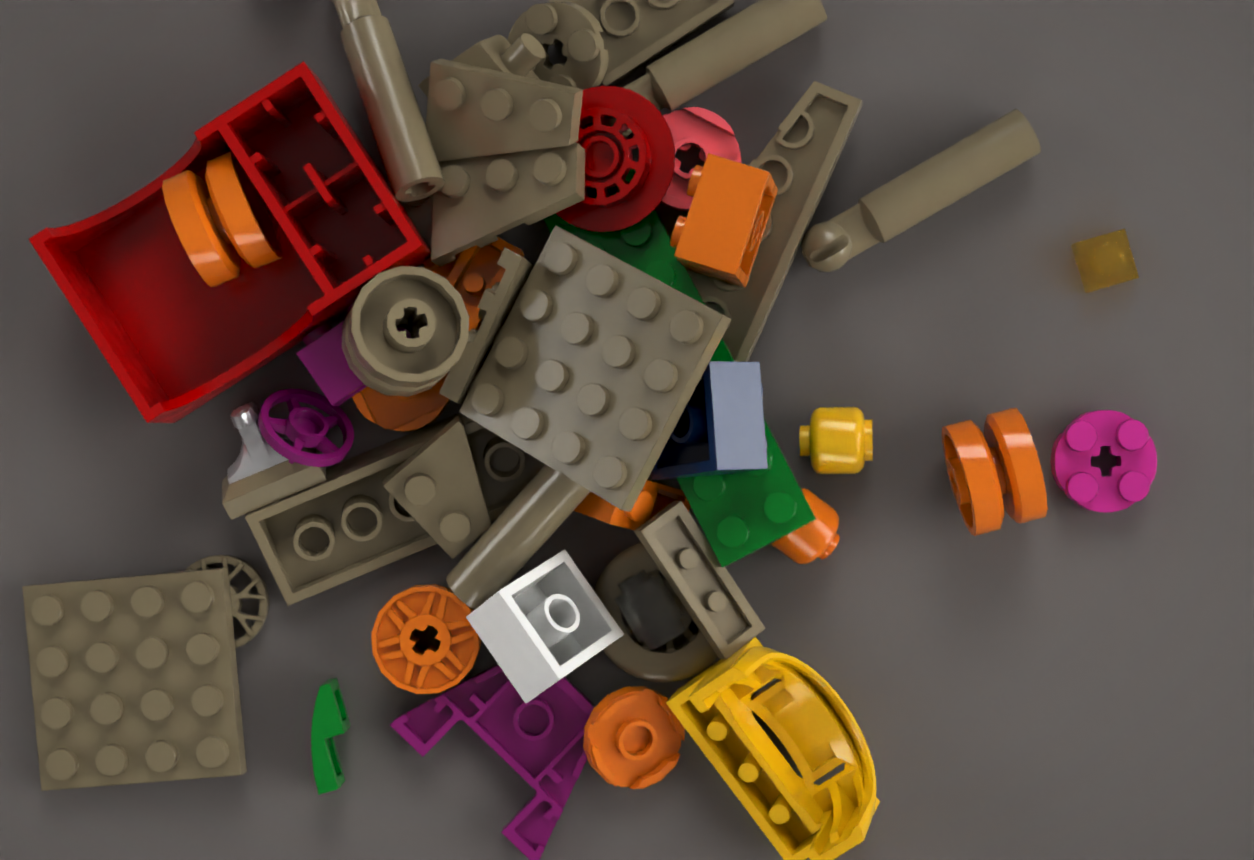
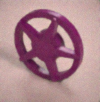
(305, 428)

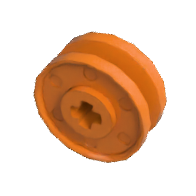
(396, 646)

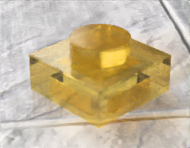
(1105, 260)

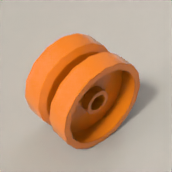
(221, 220)
(994, 471)

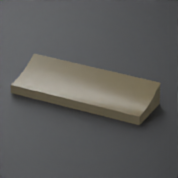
(357, 525)

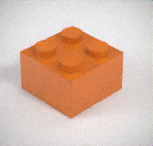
(724, 219)

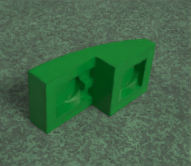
(328, 720)

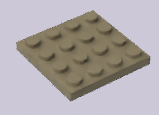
(594, 367)
(134, 679)

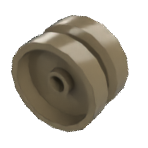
(427, 309)

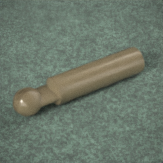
(724, 51)
(389, 100)
(922, 191)
(515, 536)

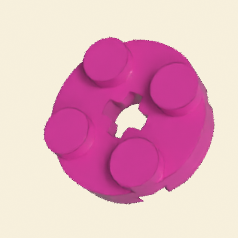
(1126, 481)

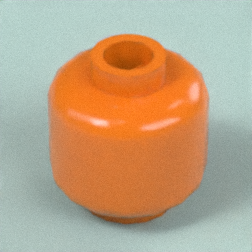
(814, 539)

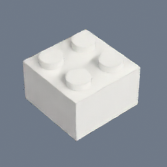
(544, 625)

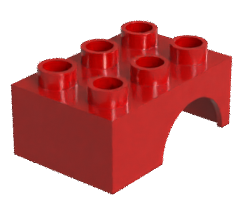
(188, 342)

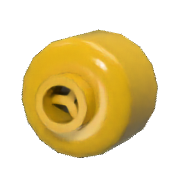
(837, 440)

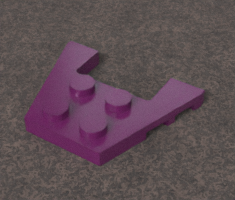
(534, 738)

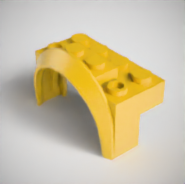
(814, 728)

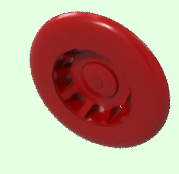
(611, 158)

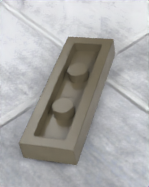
(699, 579)

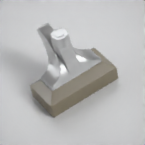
(260, 472)

